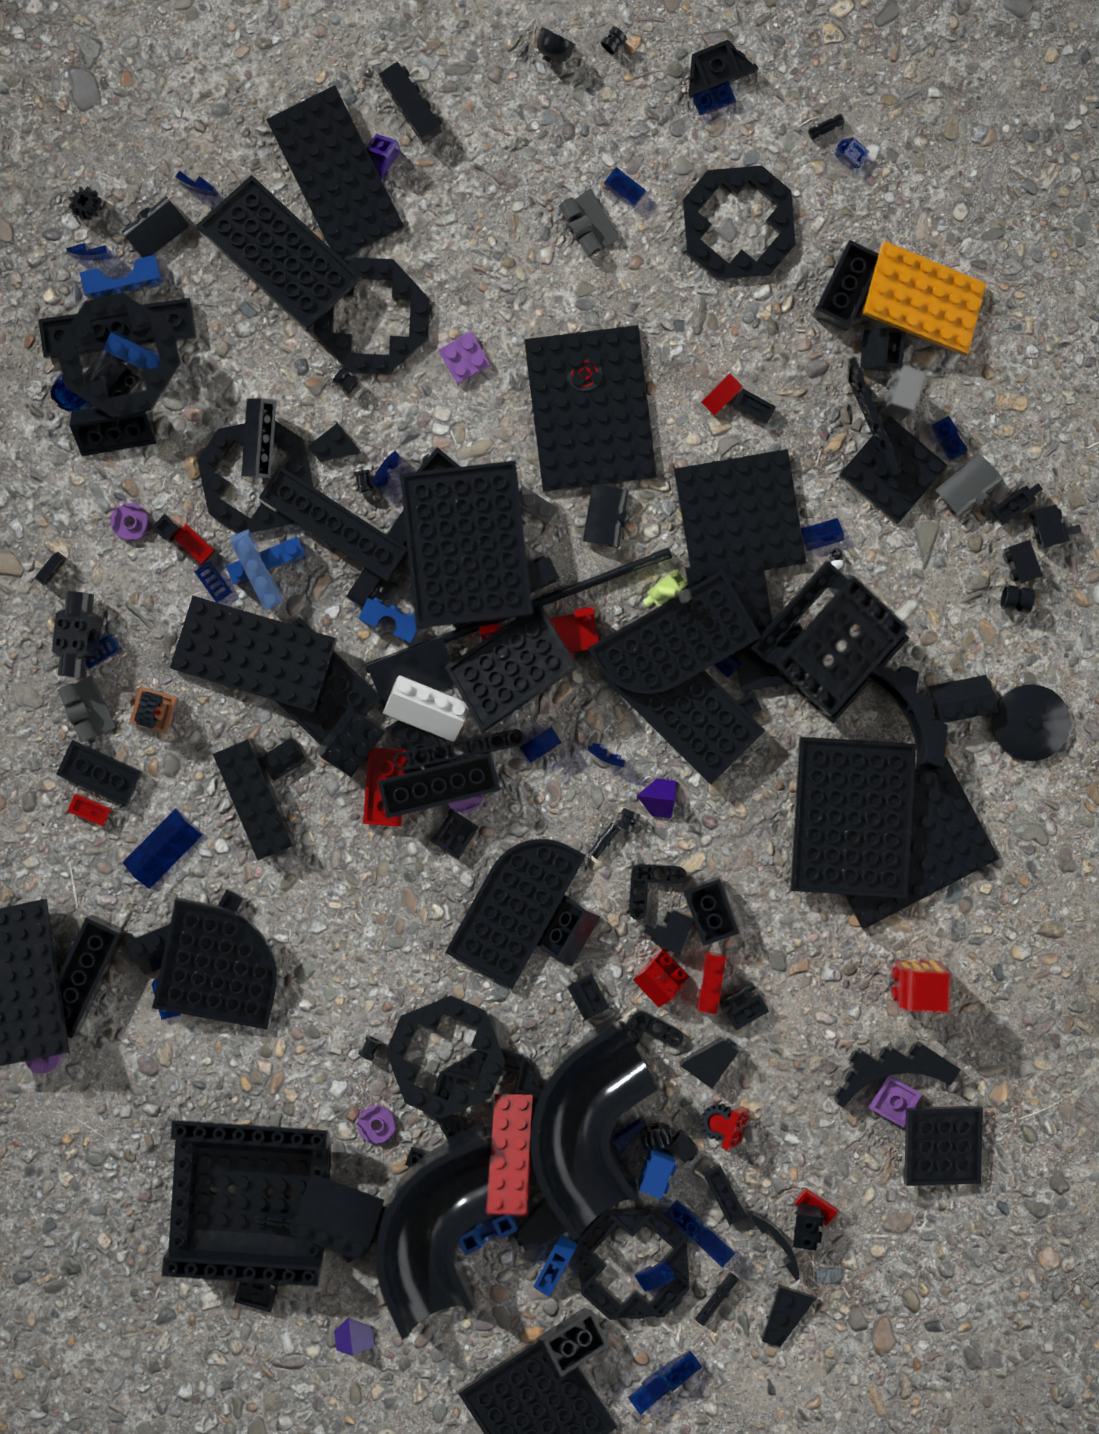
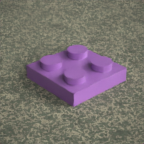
(464, 357)
(893, 1099)

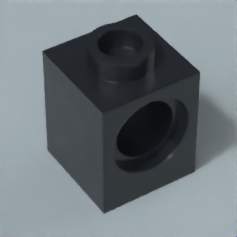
(166, 527)
(683, 1146)

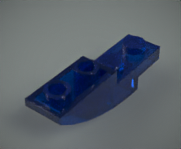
(700, 1232)
(663, 1380)

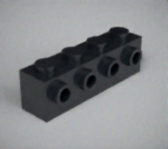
(410, 103)
(258, 438)

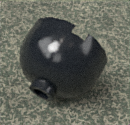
(554, 46)

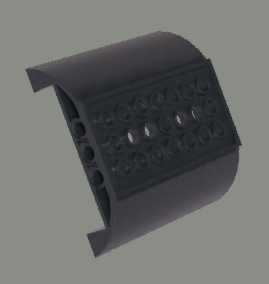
(218, 1232)

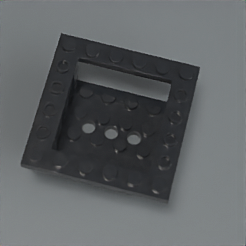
(802, 664)

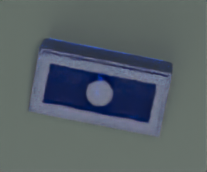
(822, 534)

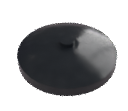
(1030, 722)

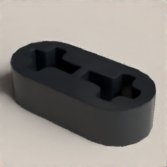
(50, 568)

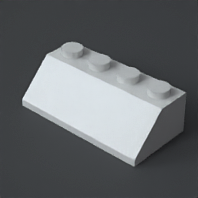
(426, 708)

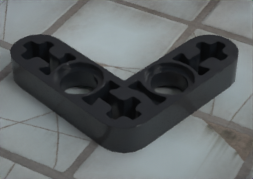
(643, 882)
(647, 1027)

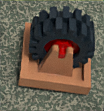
(153, 710)

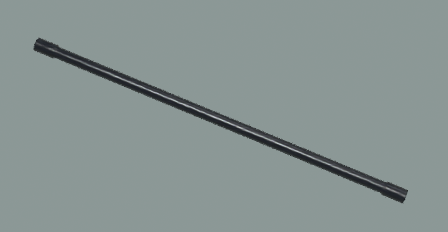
(654, 558)

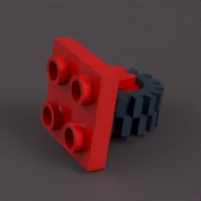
(724, 1124)

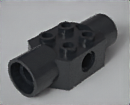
(76, 634)

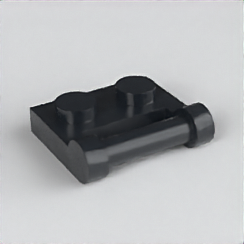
(460, 837)

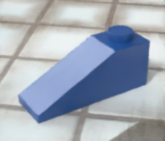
(555, 1265)

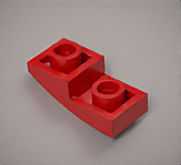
(722, 394)

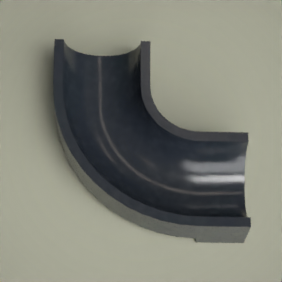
(574, 1123)
(423, 1224)

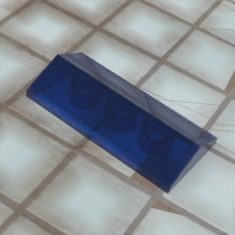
(162, 848)

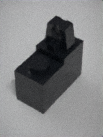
(1048, 527)
(673, 933)

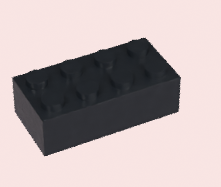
(847, 286)

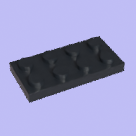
(99, 773)

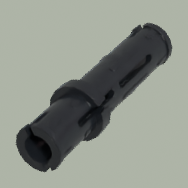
(730, 1282)

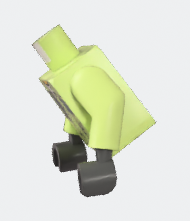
(669, 587)

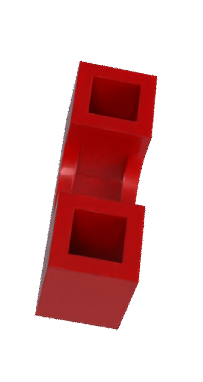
(711, 984)

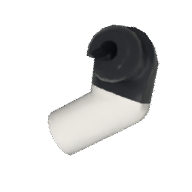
(836, 557)

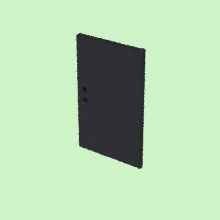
(423, 666)

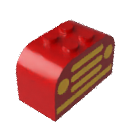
(921, 985)

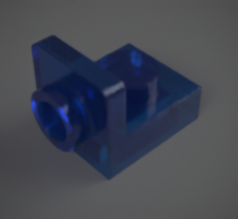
(852, 151)

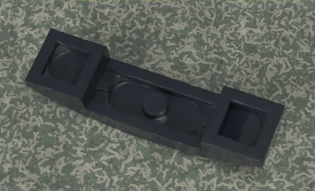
(764, 1225)

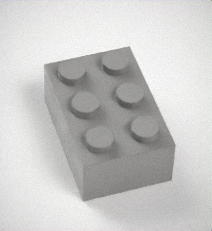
(902, 392)

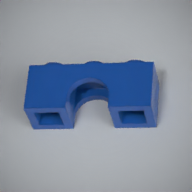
(131, 352)
(375, 612)
(496, 1226)

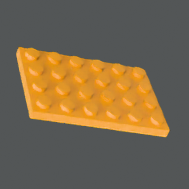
(924, 298)

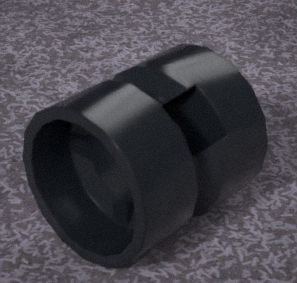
(1017, 598)

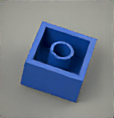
(656, 1172)

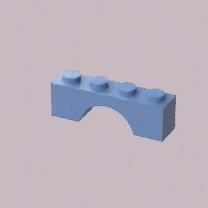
(251, 560)

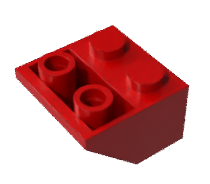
(661, 978)

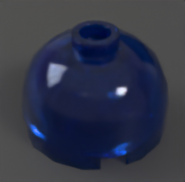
(64, 397)

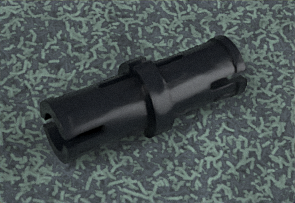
(604, 840)

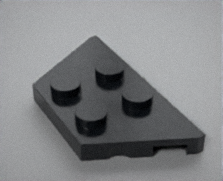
(717, 67)

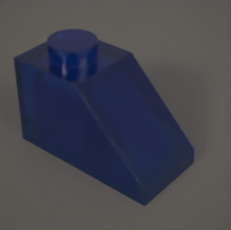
(541, 744)

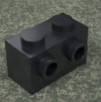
(1022, 562)
(807, 1227)

